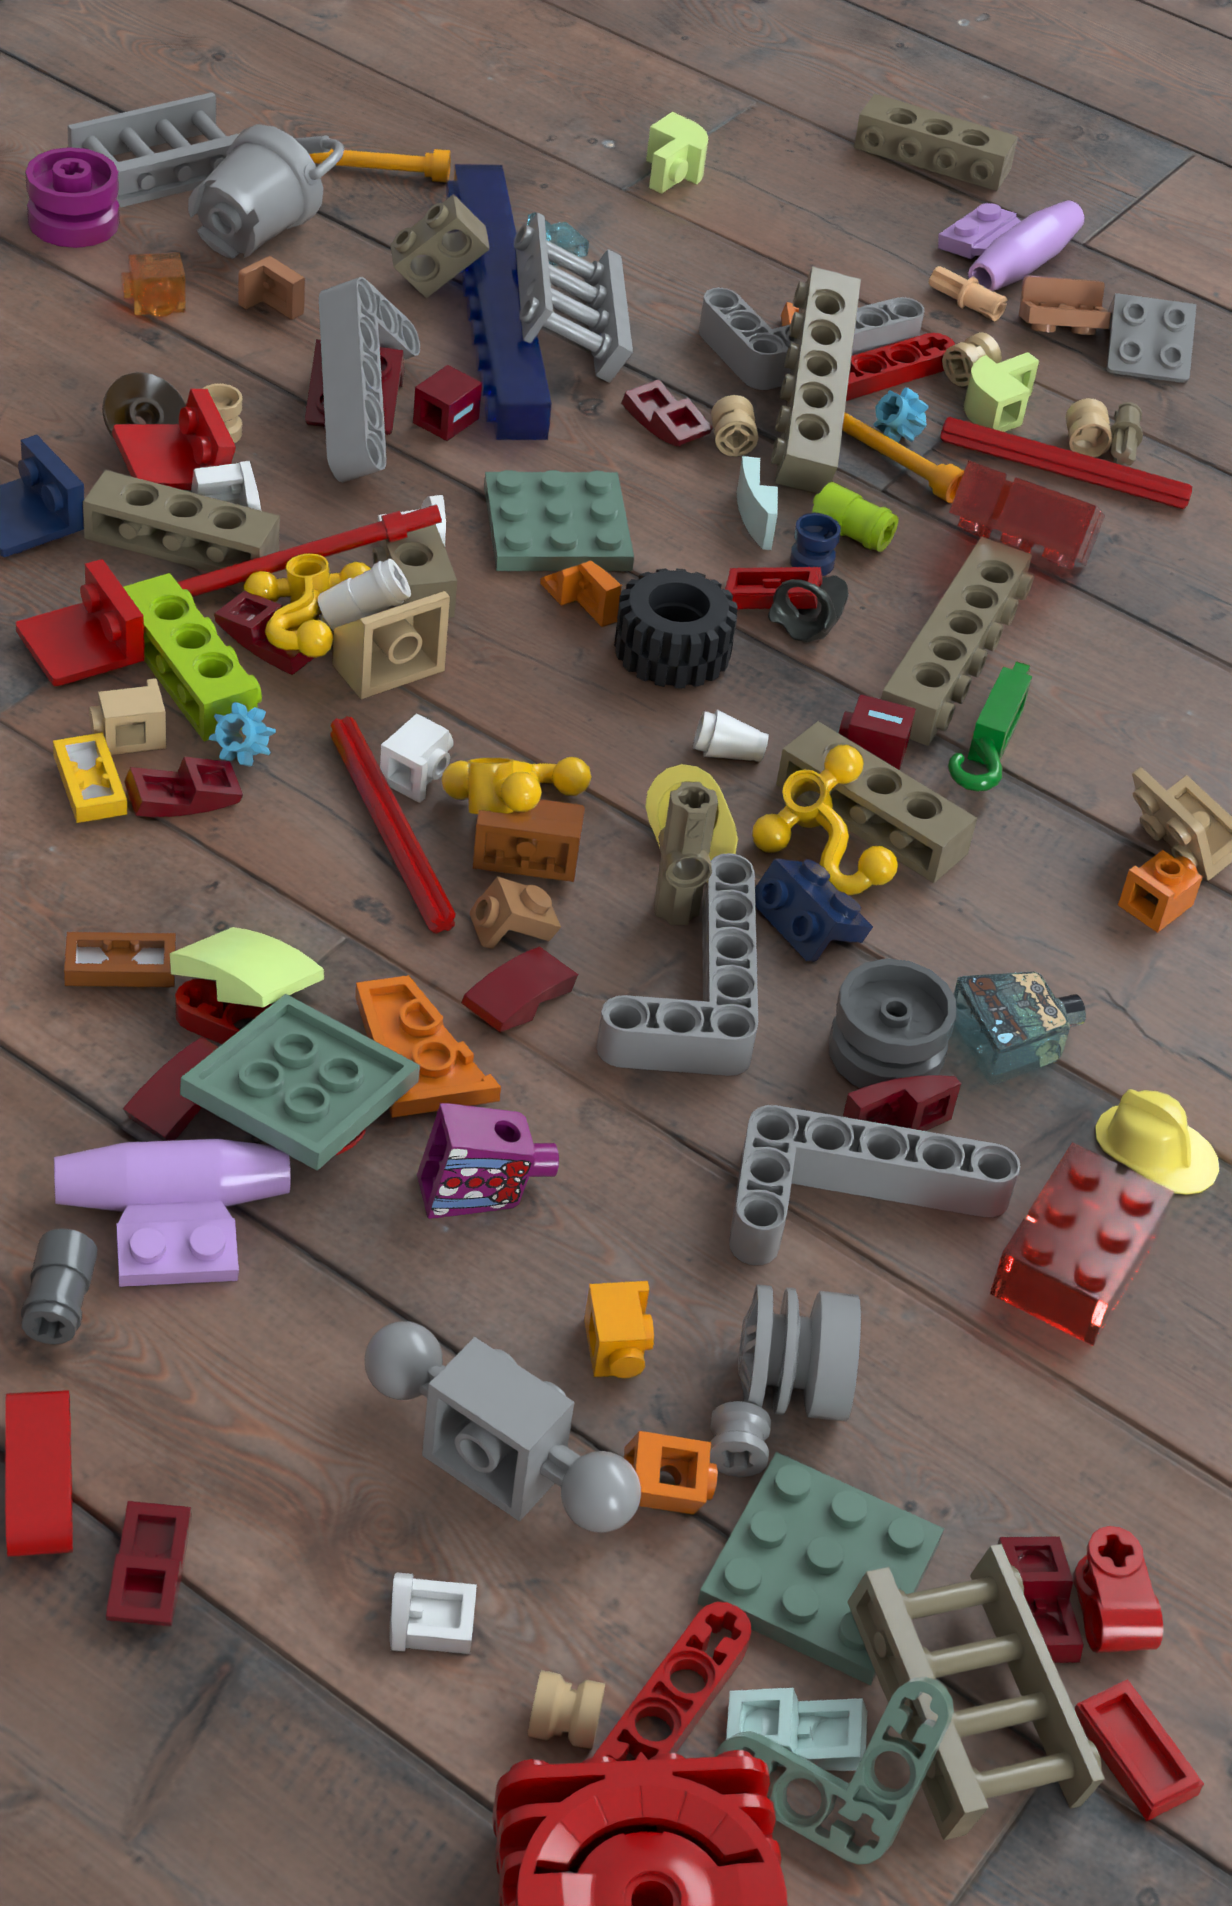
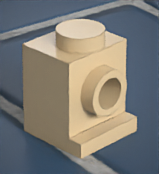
(131, 719)

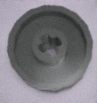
(891, 1022)

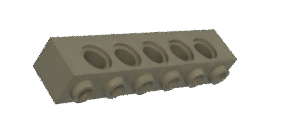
(817, 380)
(958, 635)

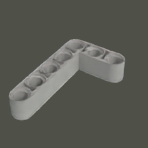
(352, 330)
(760, 352)
(707, 1034)
(858, 1159)

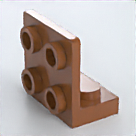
(531, 842)

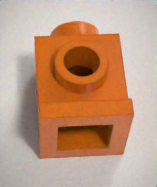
(1168, 879)
(682, 1458)

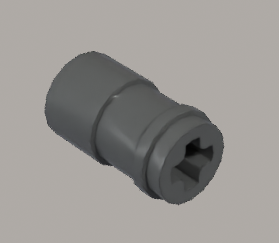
(58, 1286)

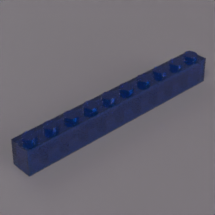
(509, 366)

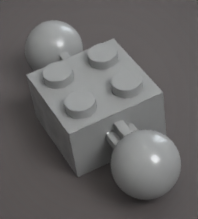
(500, 1428)

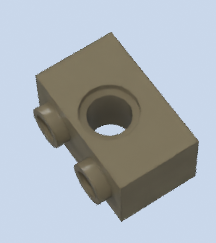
(422, 563)

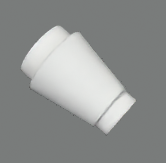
(729, 738)

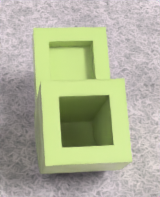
(676, 152)
(1000, 391)

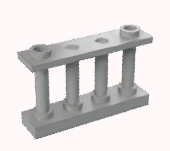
(164, 172)
(602, 290)

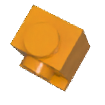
(618, 1328)

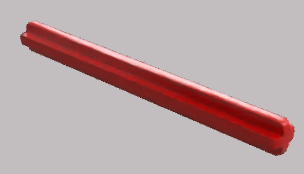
(1066, 463)
(393, 825)

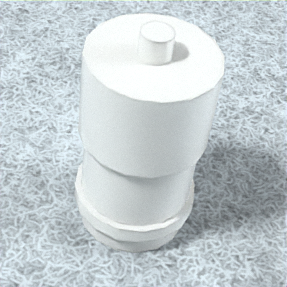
(364, 595)

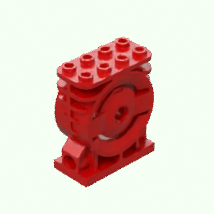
(670, 1827)

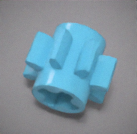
(901, 415)
(229, 738)

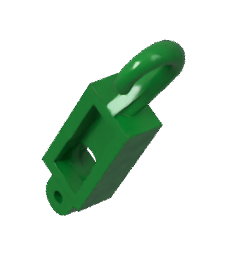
(994, 729)

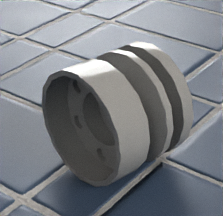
(801, 1352)

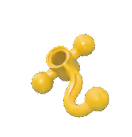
(296, 624)
(511, 784)
(773, 831)

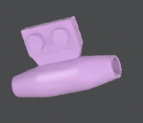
(1010, 246)
(173, 1202)

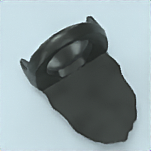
(810, 624)

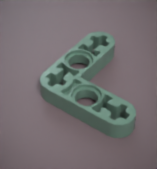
(864, 1792)

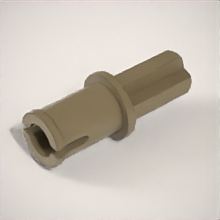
(1126, 433)

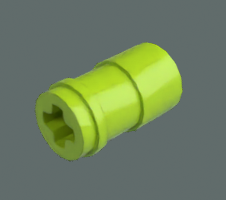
(857, 517)

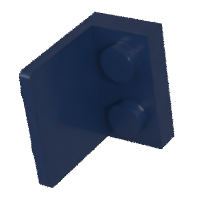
(41, 503)

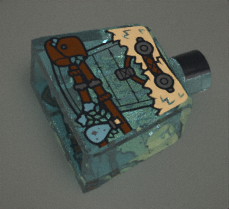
(1014, 1022)

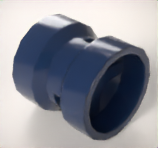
(815, 542)

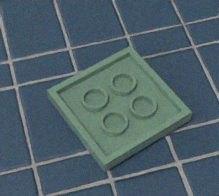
(557, 520)
(300, 1081)
(805, 1552)

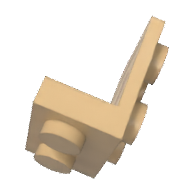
(1186, 821)

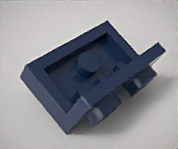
(808, 907)

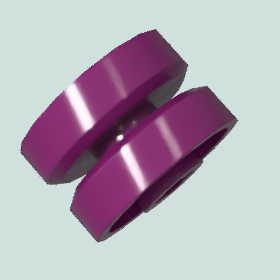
(72, 197)

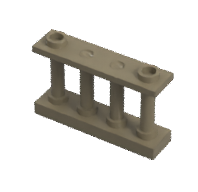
(951, 1784)

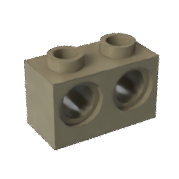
(445, 251)

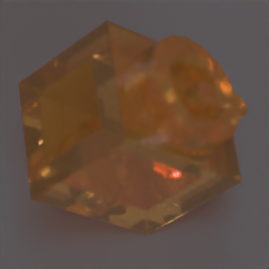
(155, 284)

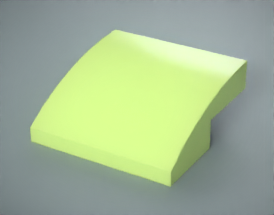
(247, 966)

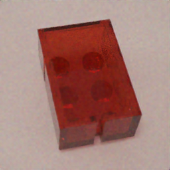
(1026, 515)
(1081, 1243)

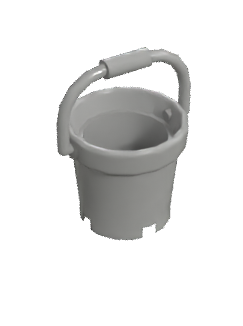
(261, 189)

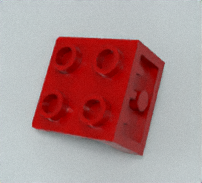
(173, 451)
(88, 636)

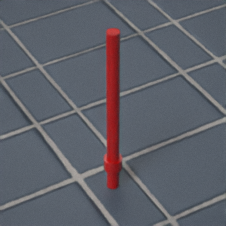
(392, 527)

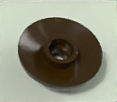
(143, 397)

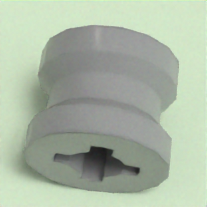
(739, 1438)

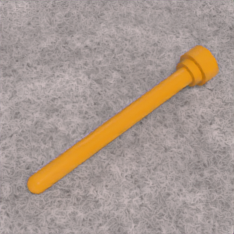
(432, 164)
(942, 478)

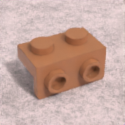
(1063, 303)

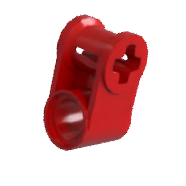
(1117, 1594)

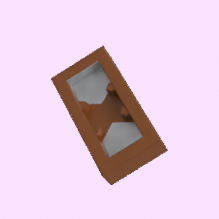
(119, 959)

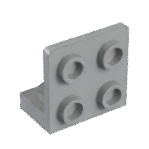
(1151, 338)

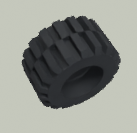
(675, 628)

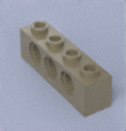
(935, 142)
(176, 523)
(886, 806)

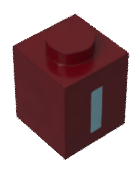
(447, 402)
(879, 728)

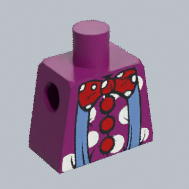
(480, 1161)

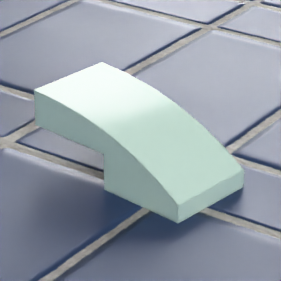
(757, 503)
(819, 1730)

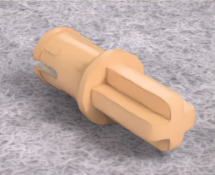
(968, 293)

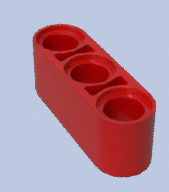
(38, 1473)

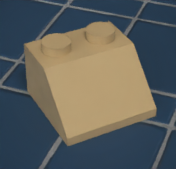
(393, 646)

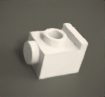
(415, 756)

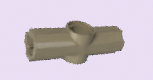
(685, 853)

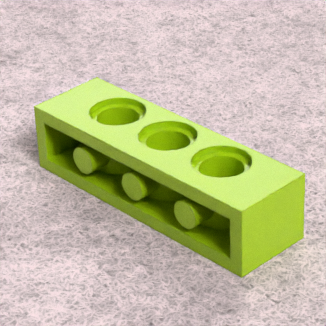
(190, 656)

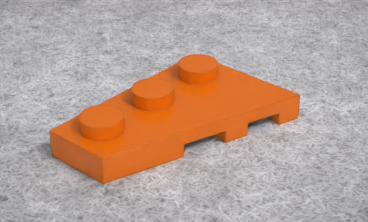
(409, 1024)

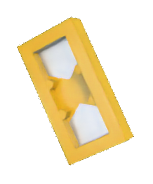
(89, 777)

